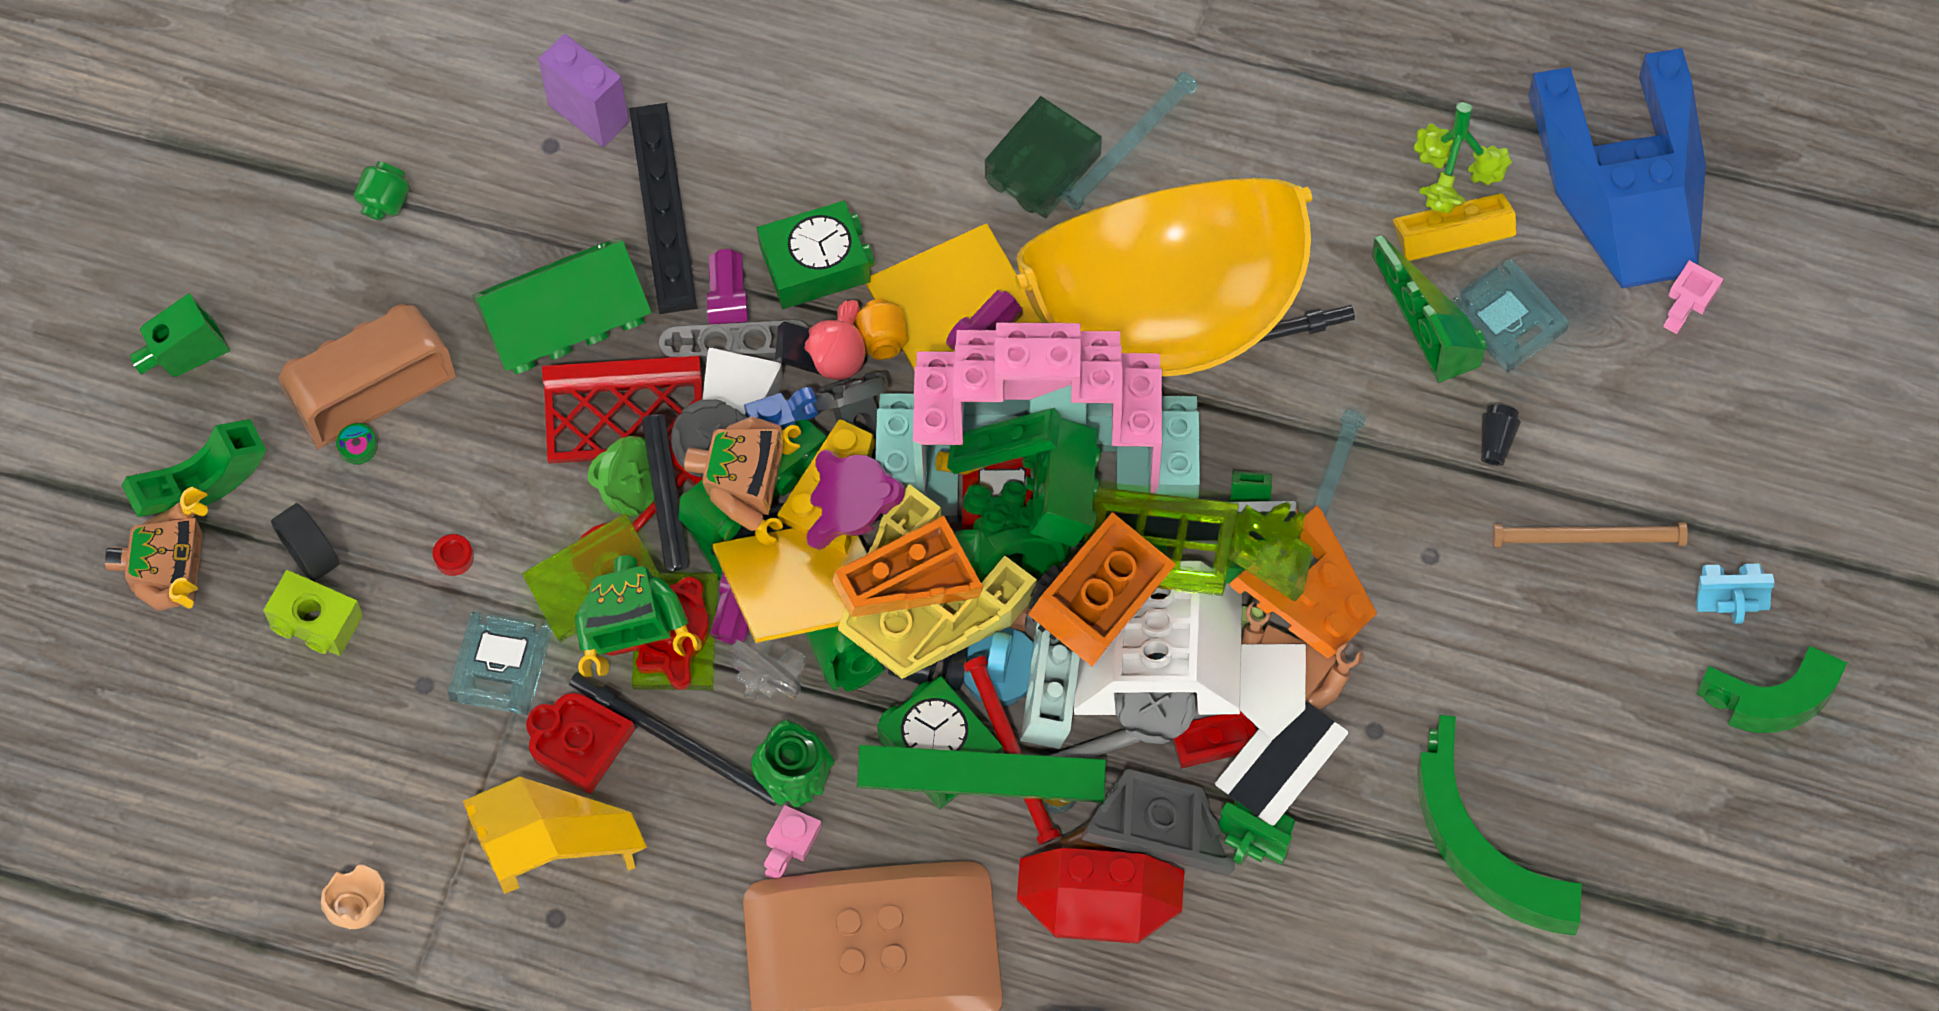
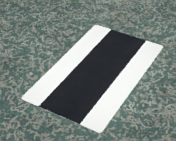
(1275, 771)

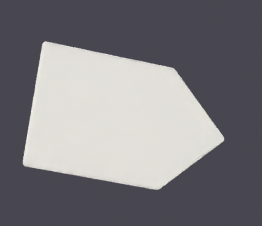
(1272, 685)

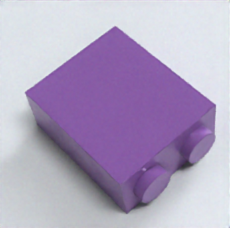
(583, 90)

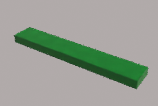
(981, 773)

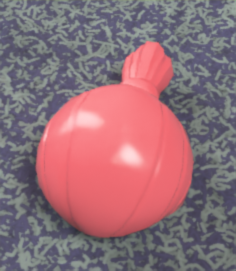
(837, 344)

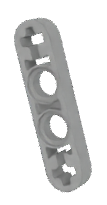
(733, 333)

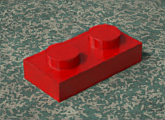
(1213, 739)

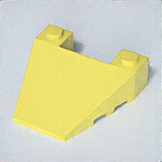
(926, 634)

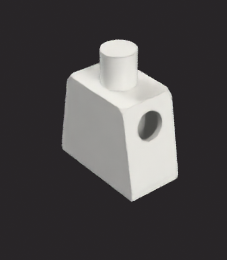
(740, 378)

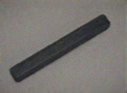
(665, 492)

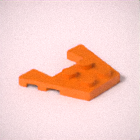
(1333, 598)

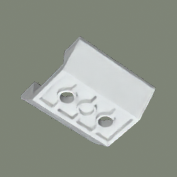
(1200, 647)

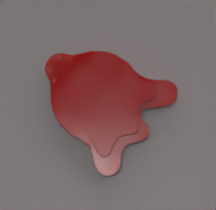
(660, 655)

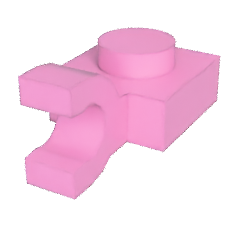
(1691, 290)
(790, 837)

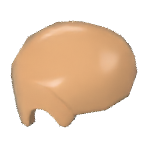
(354, 898)

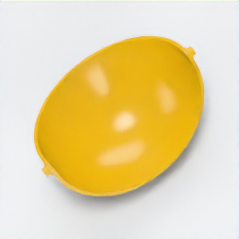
(1176, 269)

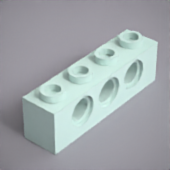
(1049, 692)

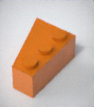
(909, 573)

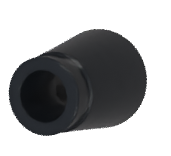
(1498, 432)

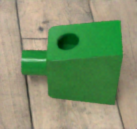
(180, 339)

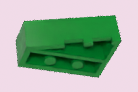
(1064, 485)

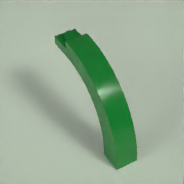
(1485, 871)

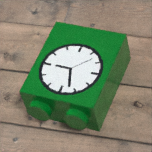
(815, 254)
(938, 721)

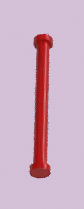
(1007, 739)

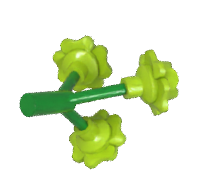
(1438, 148)

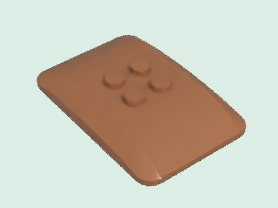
(874, 940)

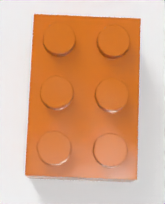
(1101, 589)

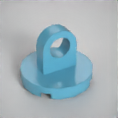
(1008, 664)

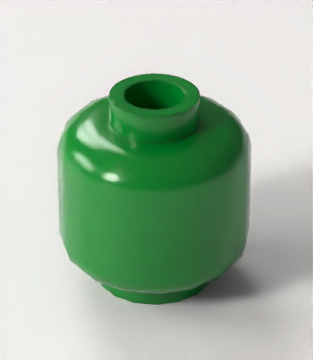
(381, 191)

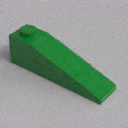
(1435, 321)

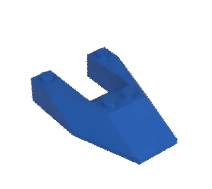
(1634, 196)

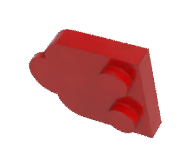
(576, 739)

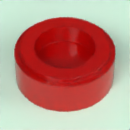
(453, 554)

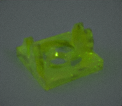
(1264, 558)

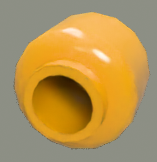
(882, 329)

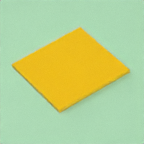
(947, 286)
(785, 584)

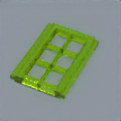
(1184, 509)

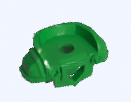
(1006, 532)

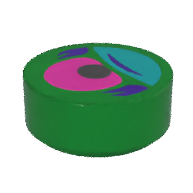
(356, 443)

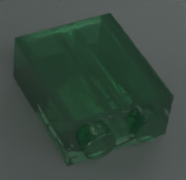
(1042, 157)

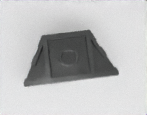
(1161, 821)

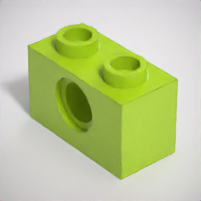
(297, 597)

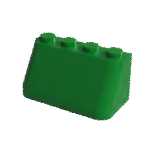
(562, 305)

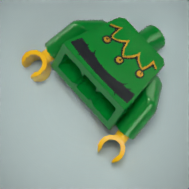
(627, 612)

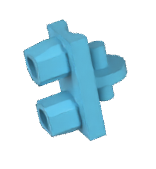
(1734, 593)

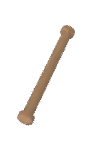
(1590, 534)

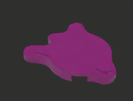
(851, 496)

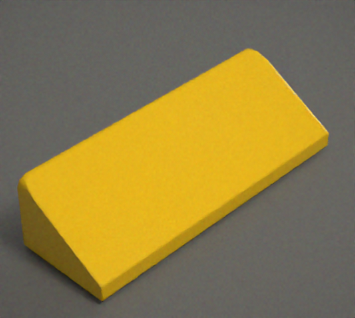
(1466, 226)

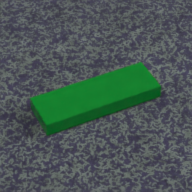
(1005, 441)

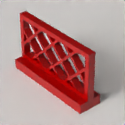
(611, 378)

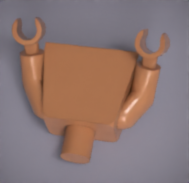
(1323, 676)

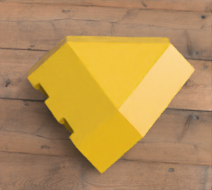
(533, 824)

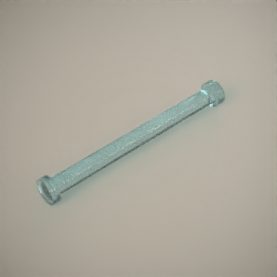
(1075, 197)
(1351, 422)

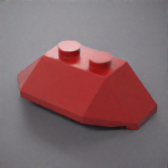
(1100, 893)

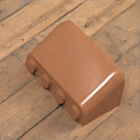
(366, 373)

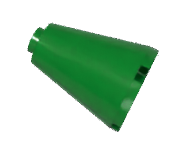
(842, 660)

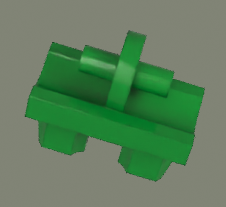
(1253, 836)

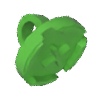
(623, 476)

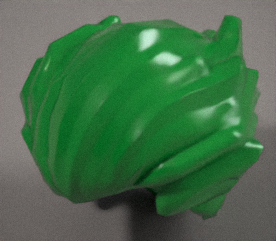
(792, 764)

